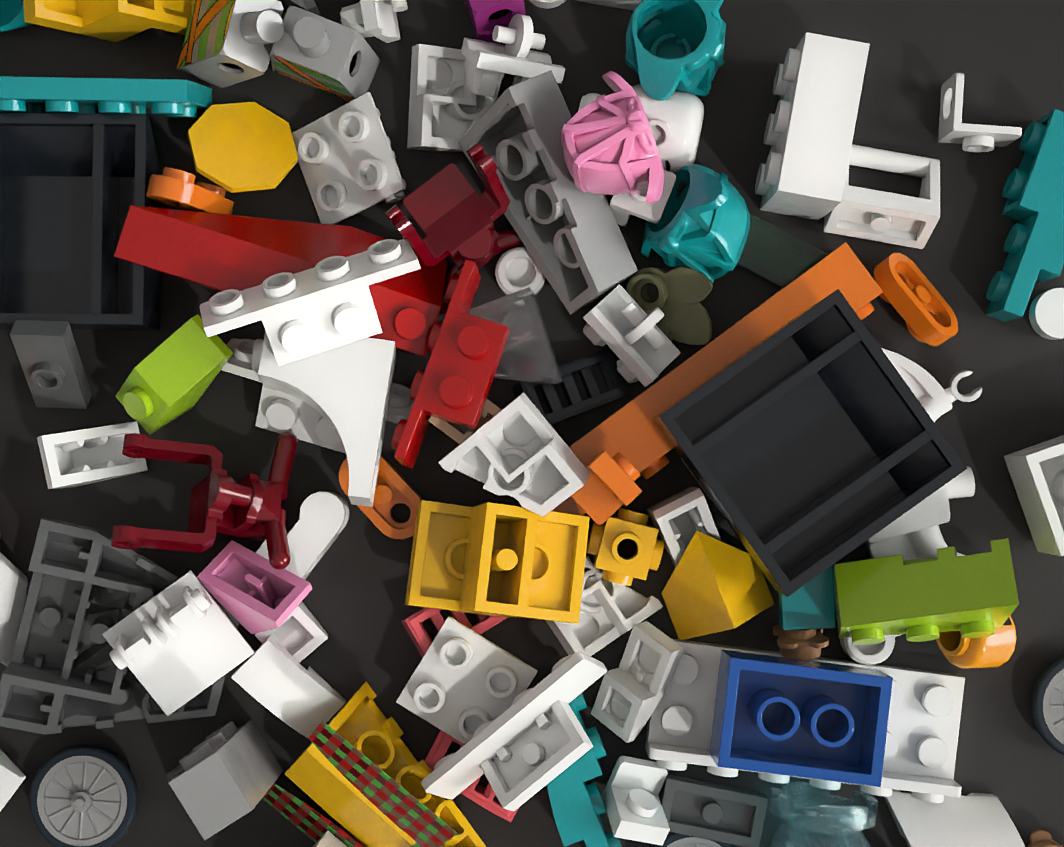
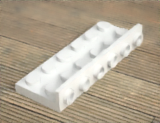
(918, 738)

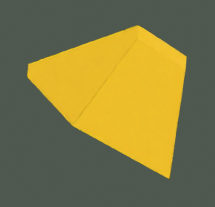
(714, 588)

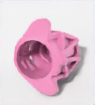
(612, 145)

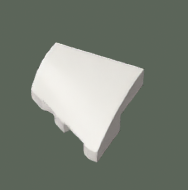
(520, 458)
(604, 615)
(955, 822)

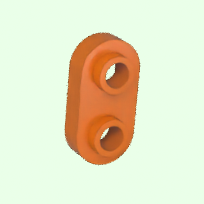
(179, 192)
(916, 300)
(389, 491)

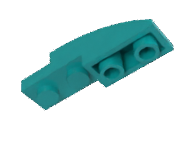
(1036, 201)
(574, 802)

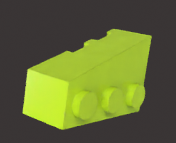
(925, 595)

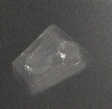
(528, 347)

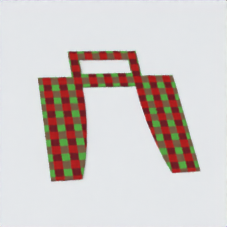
(374, 784)

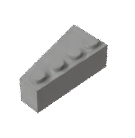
(563, 228)

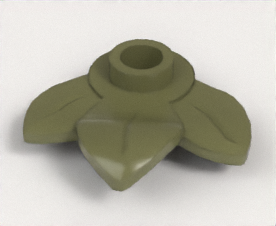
(678, 299)

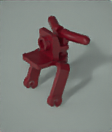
(457, 217)
(218, 502)

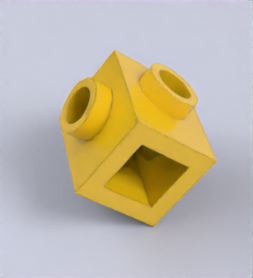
(604, 543)

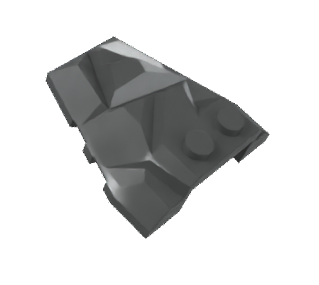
(61, 658)

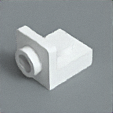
(626, 204)
(634, 801)

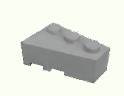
(224, 777)

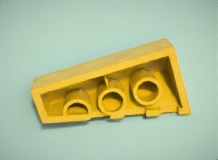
(380, 741)

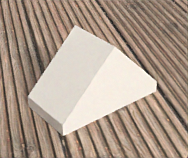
(88, 456)
(680, 518)

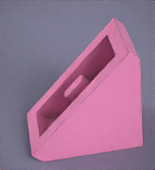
(252, 588)

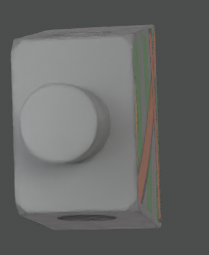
(230, 40)
(321, 53)

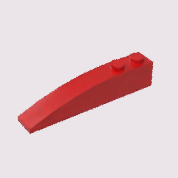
(246, 250)

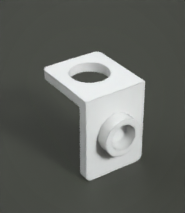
(971, 136)

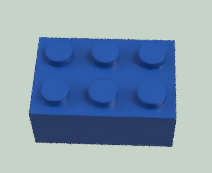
(800, 718)

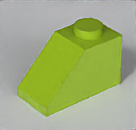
(173, 376)

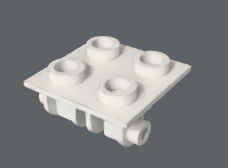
(348, 161)
(177, 643)
(464, 681)

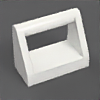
(888, 215)

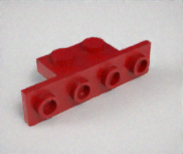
(458, 371)

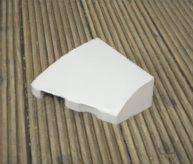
(440, 101)

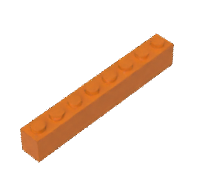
(632, 427)

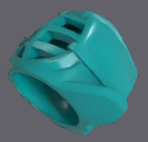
(677, 48)
(701, 224)

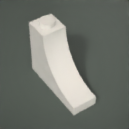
(350, 391)

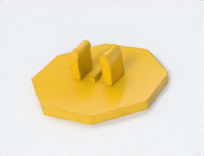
(242, 147)

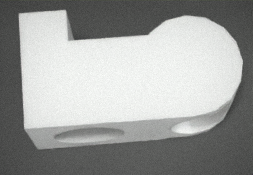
(320, 523)

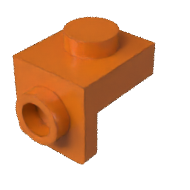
(607, 487)

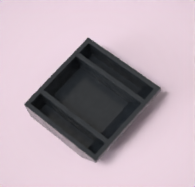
(62, 217)
(810, 443)

